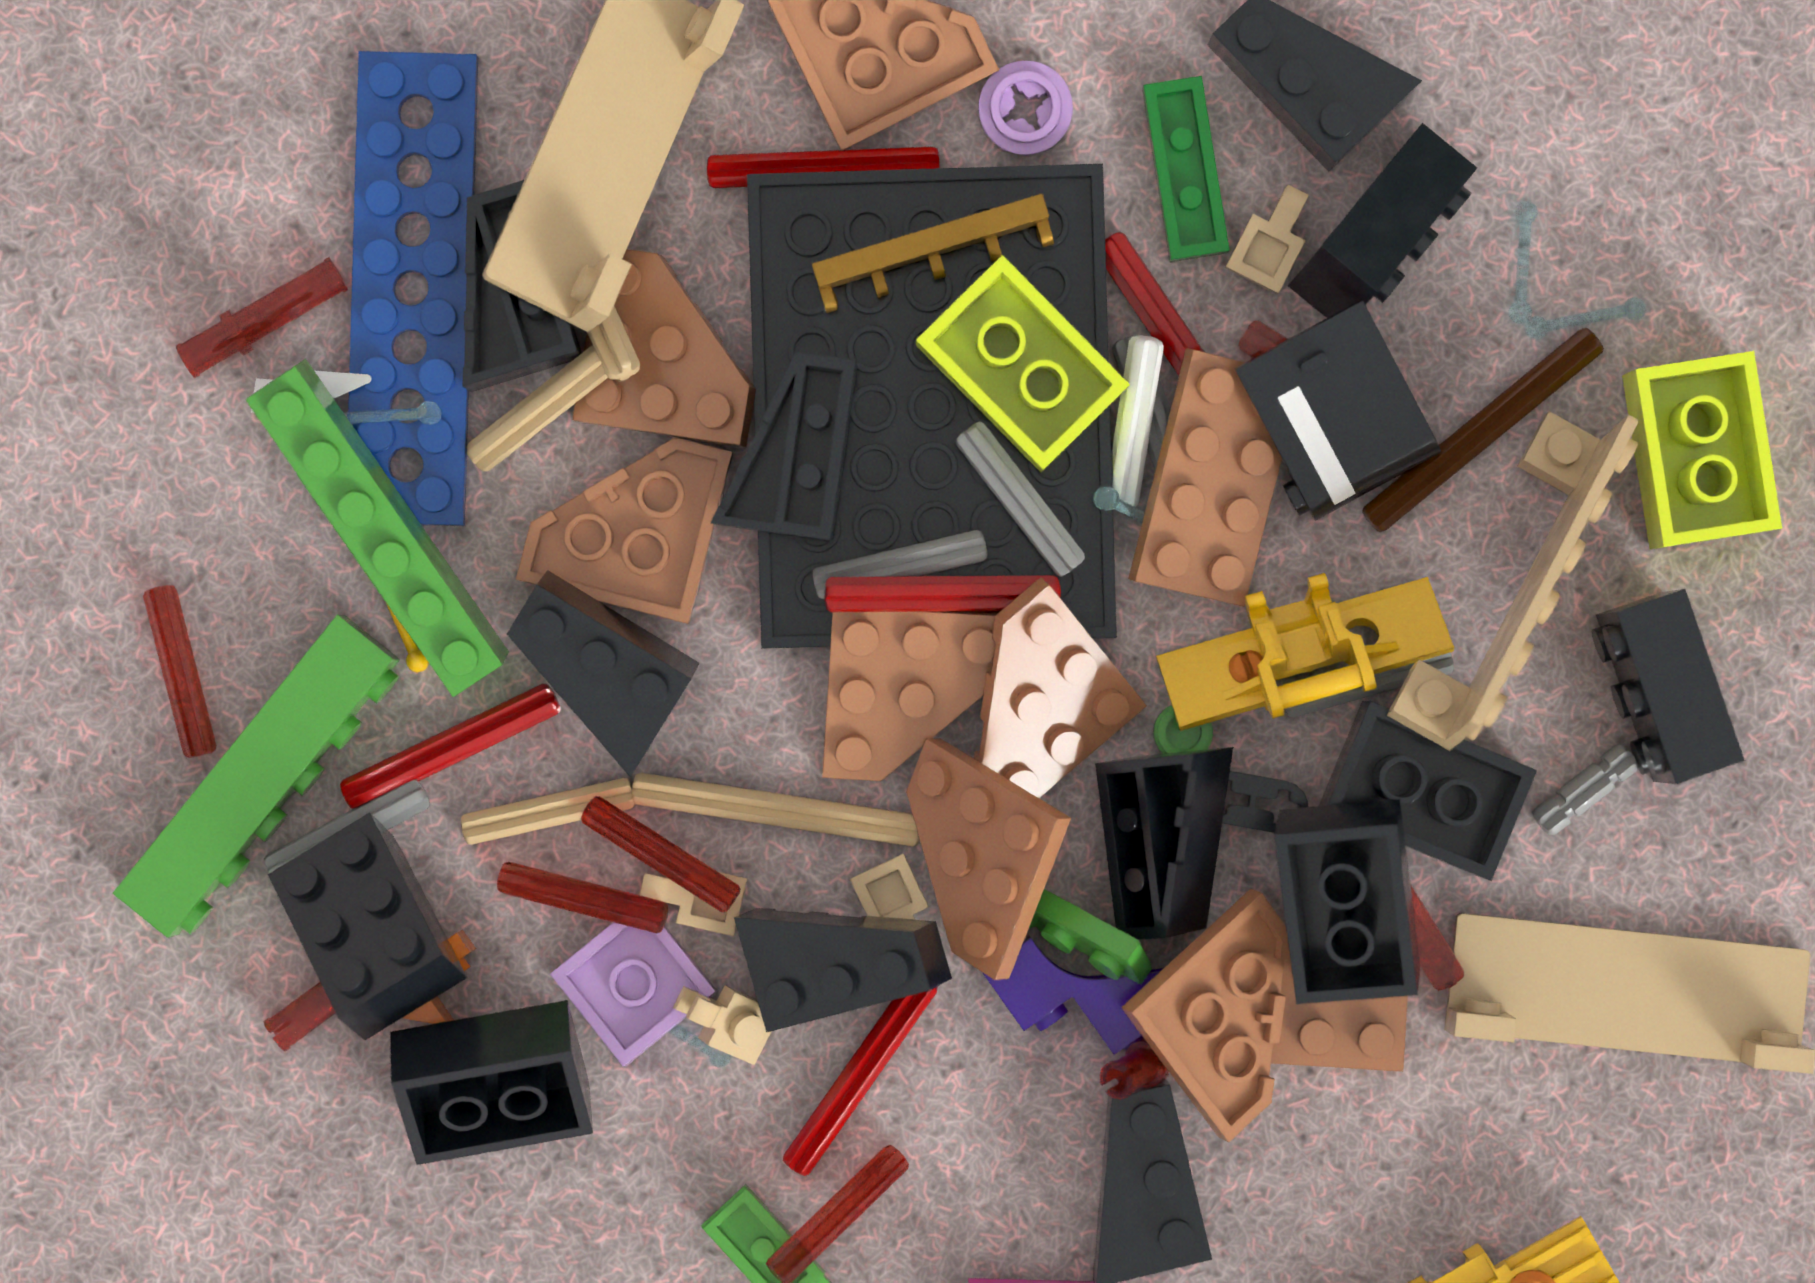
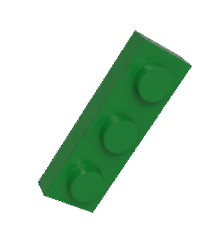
(1185, 169)

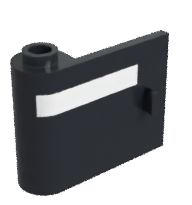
(1337, 411)

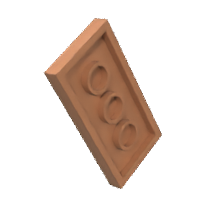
(1208, 487)

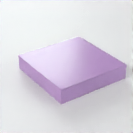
(629, 985)

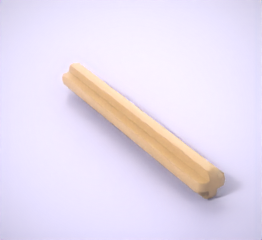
(774, 809)

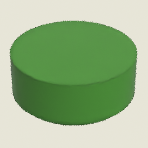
(1170, 738)

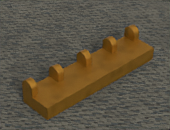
(930, 245)

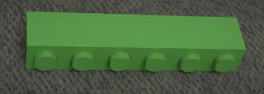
(378, 527)
(257, 777)

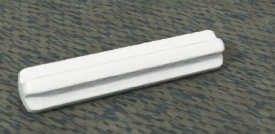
(1135, 416)

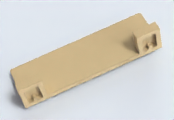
(605, 154)
(1581, 469)
(1630, 991)

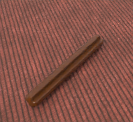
(1483, 429)

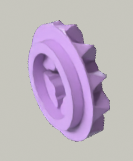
(1033, 81)

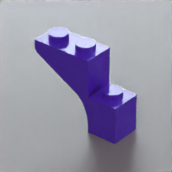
(1041, 987)

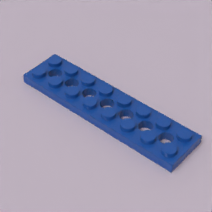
(381, 259)

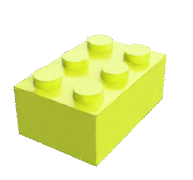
(1021, 363)
(1702, 450)

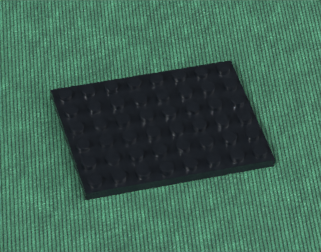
(901, 456)

